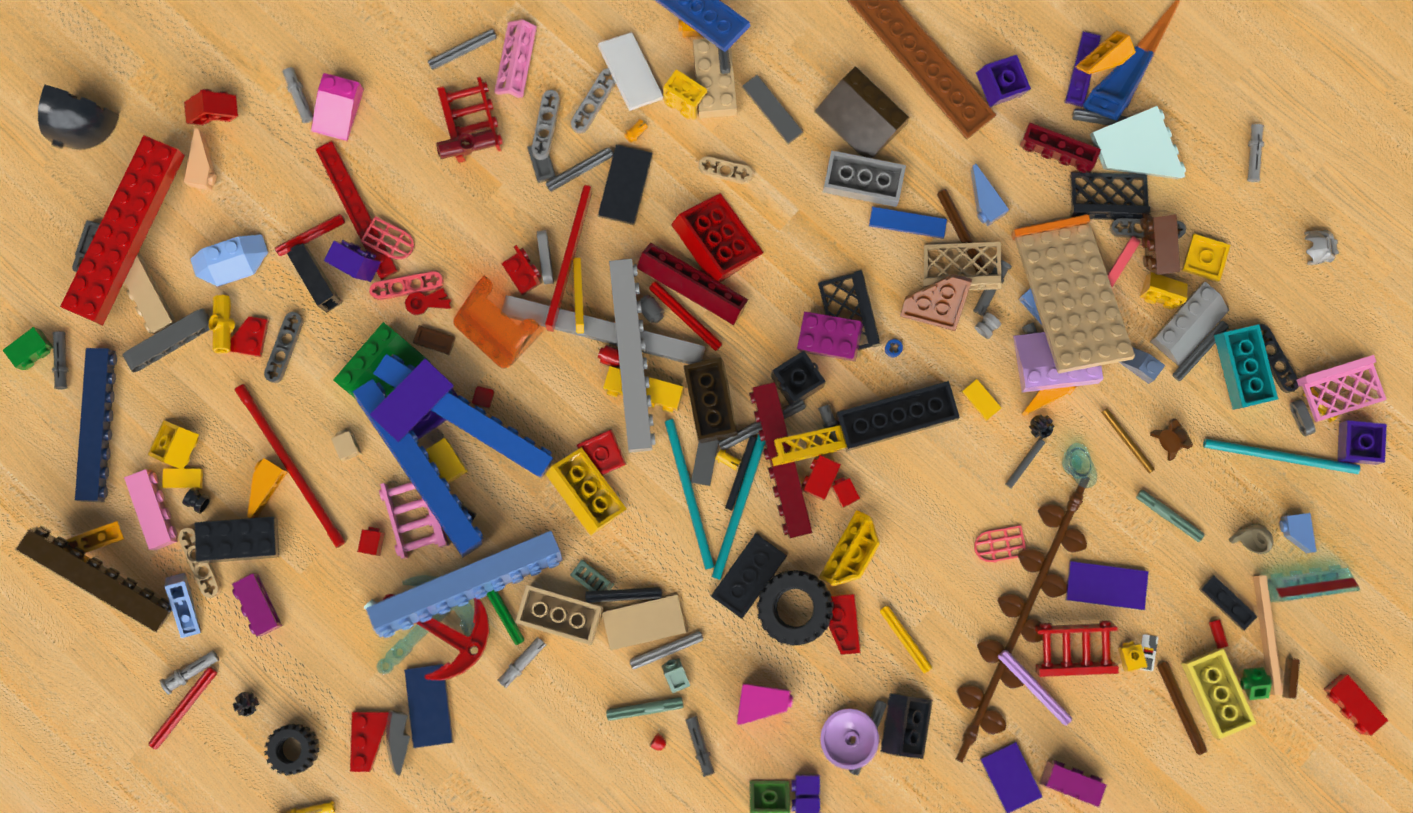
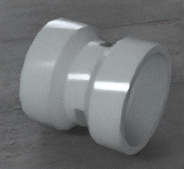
(987, 325)

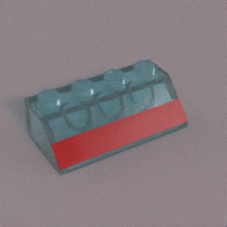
(1311, 584)

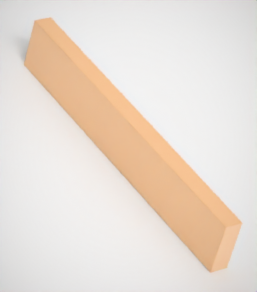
(1267, 633)

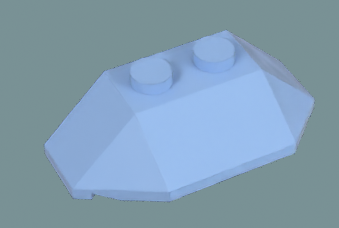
(230, 259)

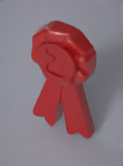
(418, 303)

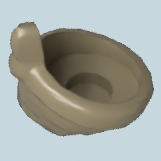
(1254, 538)

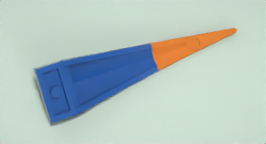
(1117, 89)

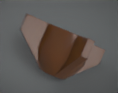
(1173, 438)

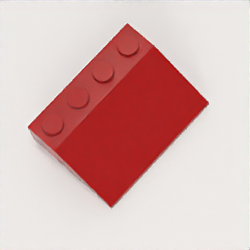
(716, 238)

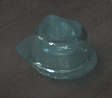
(1079, 465)

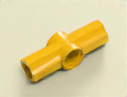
(221, 323)

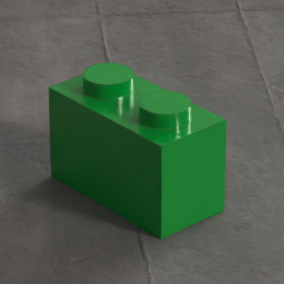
(28, 349)

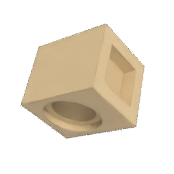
(346, 445)

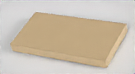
(644, 622)

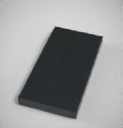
(625, 184)
(748, 576)

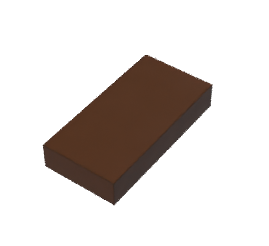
(434, 340)
(1291, 678)

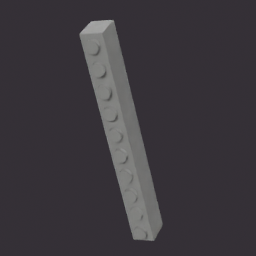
(630, 355)

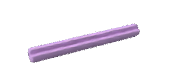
(1035, 687)

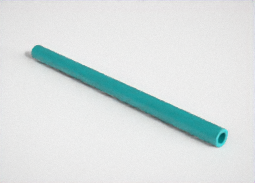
(1281, 456)
(689, 494)
(738, 509)

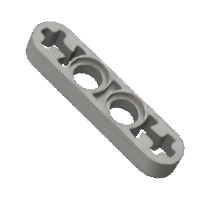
(591, 99)
(545, 124)

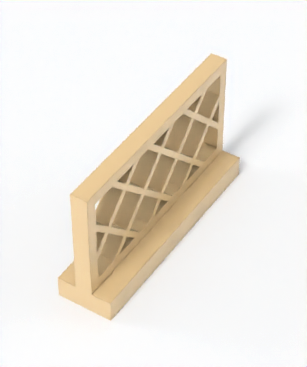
(979, 282)

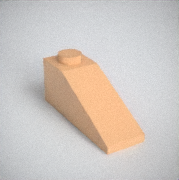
(199, 168)

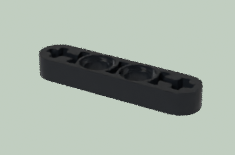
(1279, 356)

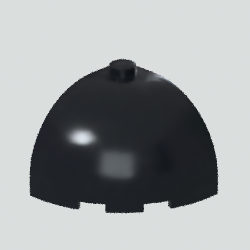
(73, 121)

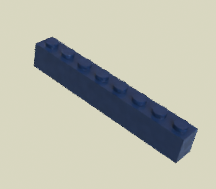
(95, 425)

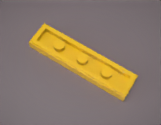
(578, 295)

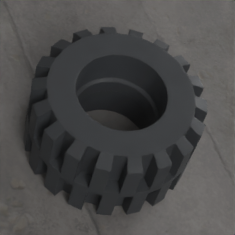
(275, 749)

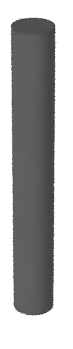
(1025, 463)

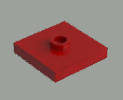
(604, 452)

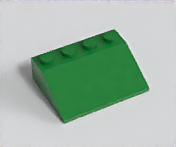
(369, 356)

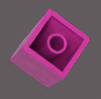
(762, 702)

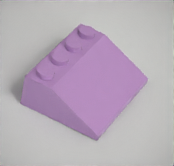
(1038, 368)

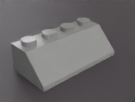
(1190, 324)

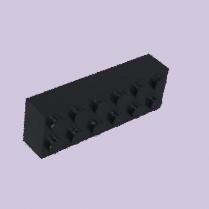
(898, 416)

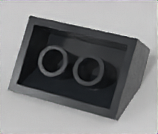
(906, 726)

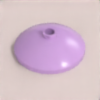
(837, 735)

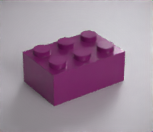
(830, 336)

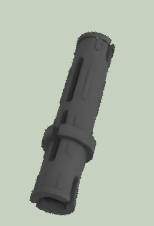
(59, 368)
(700, 747)

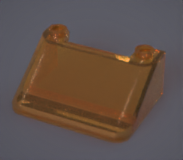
(492, 329)

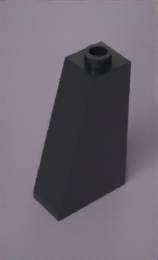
(314, 278)

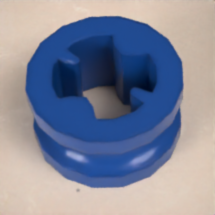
(888, 346)

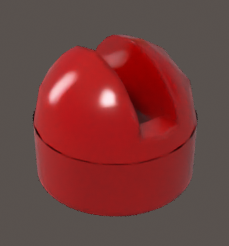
(658, 742)

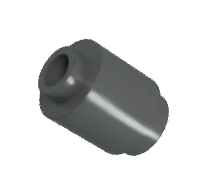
(651, 309)

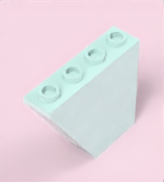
(1139, 146)

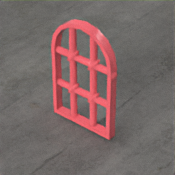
(383, 232)
(991, 541)

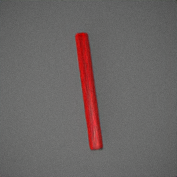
(685, 316)
(182, 708)

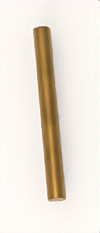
(1128, 441)

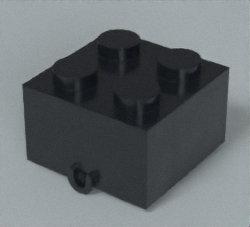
(798, 378)

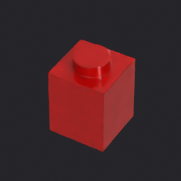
(845, 492)
(371, 541)

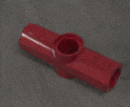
(453, 146)

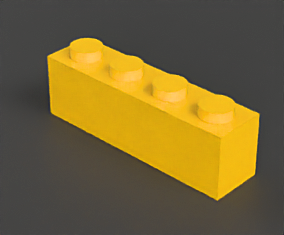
(661, 392)

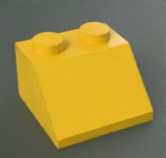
(173, 445)

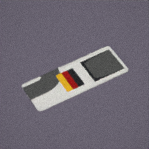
(1149, 646)

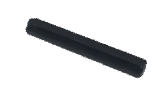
(623, 594)

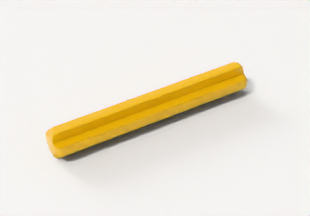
(905, 639)

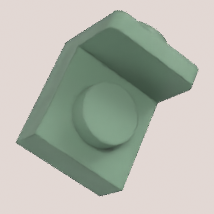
(675, 675)

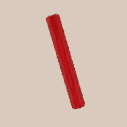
(310, 234)

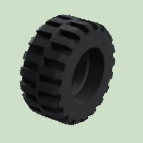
(795, 634)

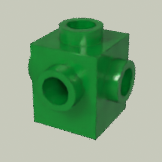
(1256, 683)

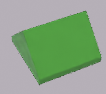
(769, 797)

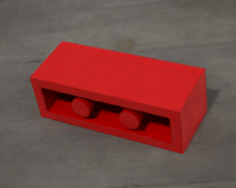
(1355, 705)

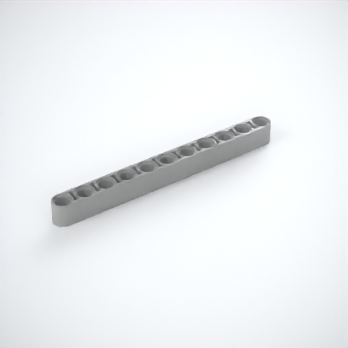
(603, 330)

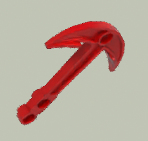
(459, 641)

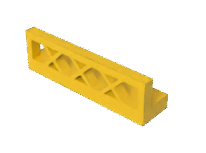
(808, 452)

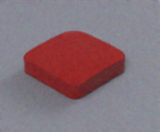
(483, 397)

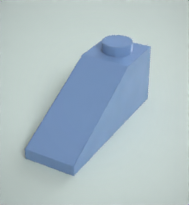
(988, 202)
(182, 605)

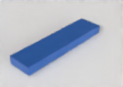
(907, 222)

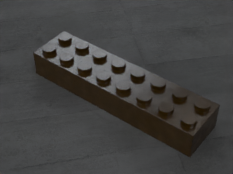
(94, 577)

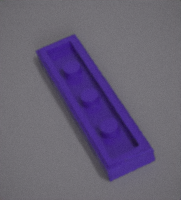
(1080, 80)

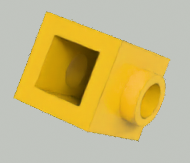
(1132, 663)

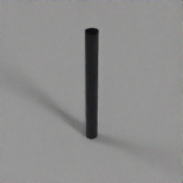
(740, 473)

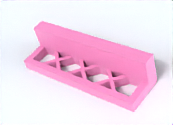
(518, 57)

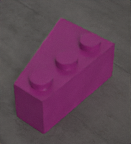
(1073, 783)

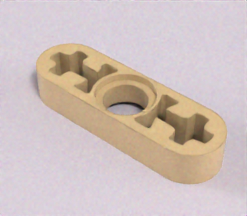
(713, 161)

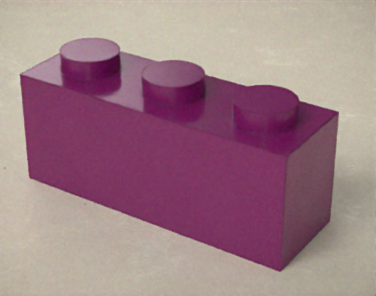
(256, 605)

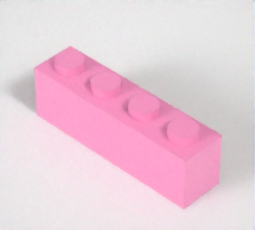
(151, 509)

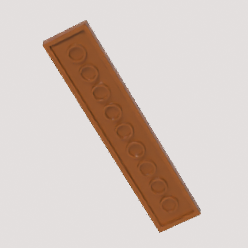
(926, 64)

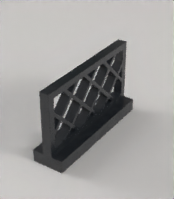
(1108, 211)
(863, 303)

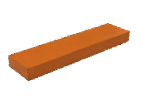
(1049, 226)

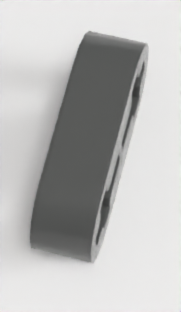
(1302, 417)

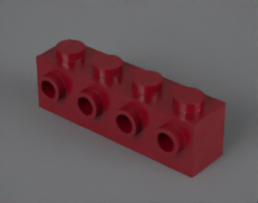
(1059, 147)

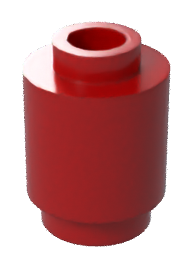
(609, 356)

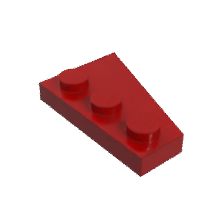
(845, 624)
(366, 736)

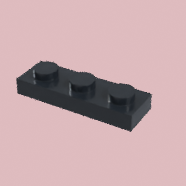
(1228, 603)

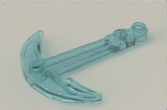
(465, 613)

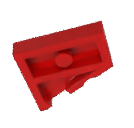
(250, 337)

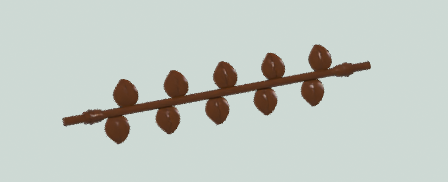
(1014, 606)

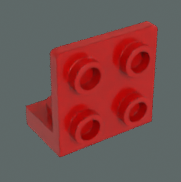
(521, 273)

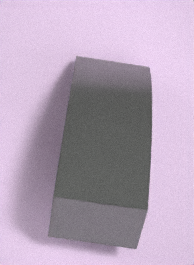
(396, 740)

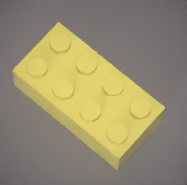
(1218, 693)

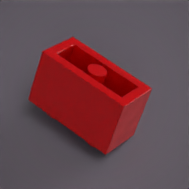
(821, 477)

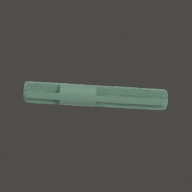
(1168, 514)
(644, 709)

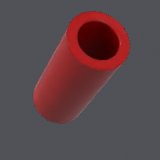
(1218, 634)

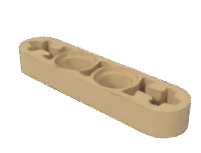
(195, 566)

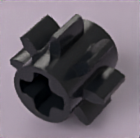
(1041, 426)
(245, 704)

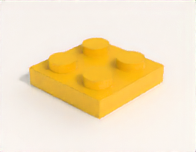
(1206, 257)

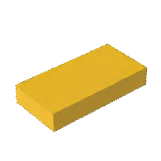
(981, 399)
(182, 478)

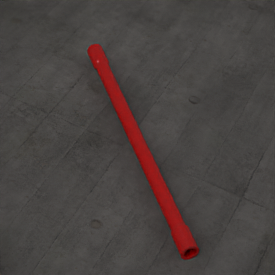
(332, 532)

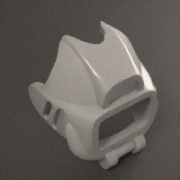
(1323, 248)

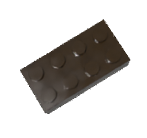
(710, 400)

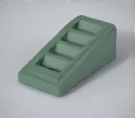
(579, 568)

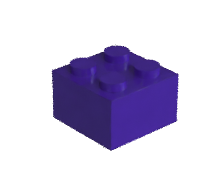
(1003, 80)
(352, 260)
(1362, 442)

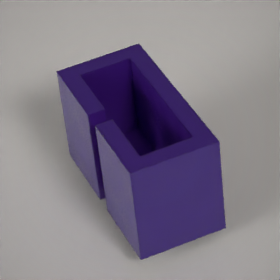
(806, 793)

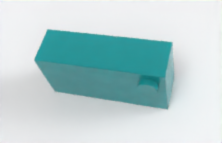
(1246, 367)

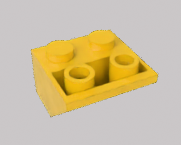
(1164, 291)

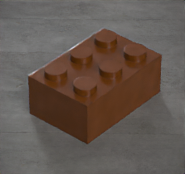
(1160, 242)

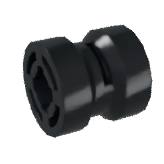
(196, 500)

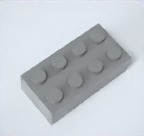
(864, 178)

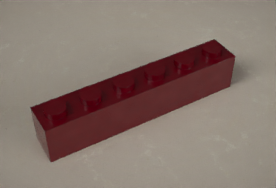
(692, 283)

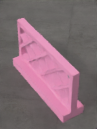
(1333, 374)

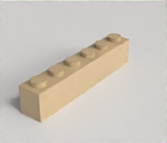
(148, 297)

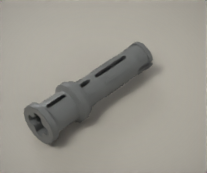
(987, 295)

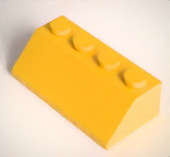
(585, 491)

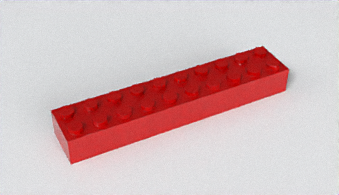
(122, 230)

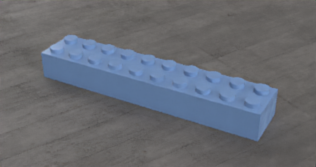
(464, 584)

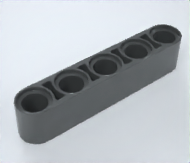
(167, 340)

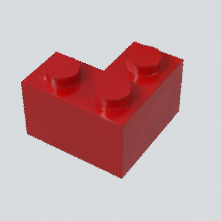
(210, 106)

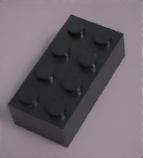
(236, 540)

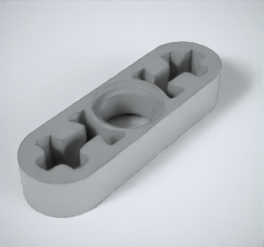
(545, 258)

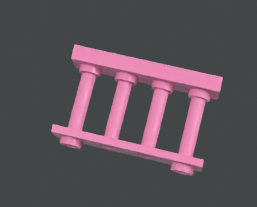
(439, 535)

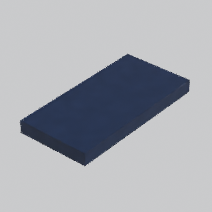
(428, 708)

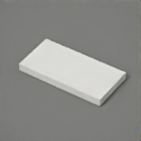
(630, 71)

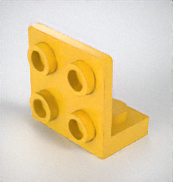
(683, 94)

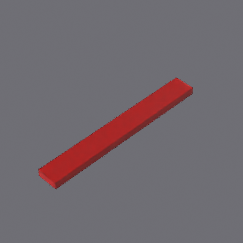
(354, 205)
(568, 258)

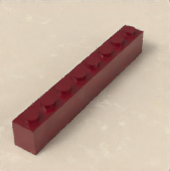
(785, 476)

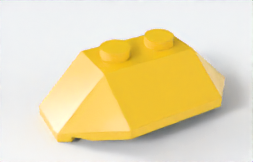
(852, 551)

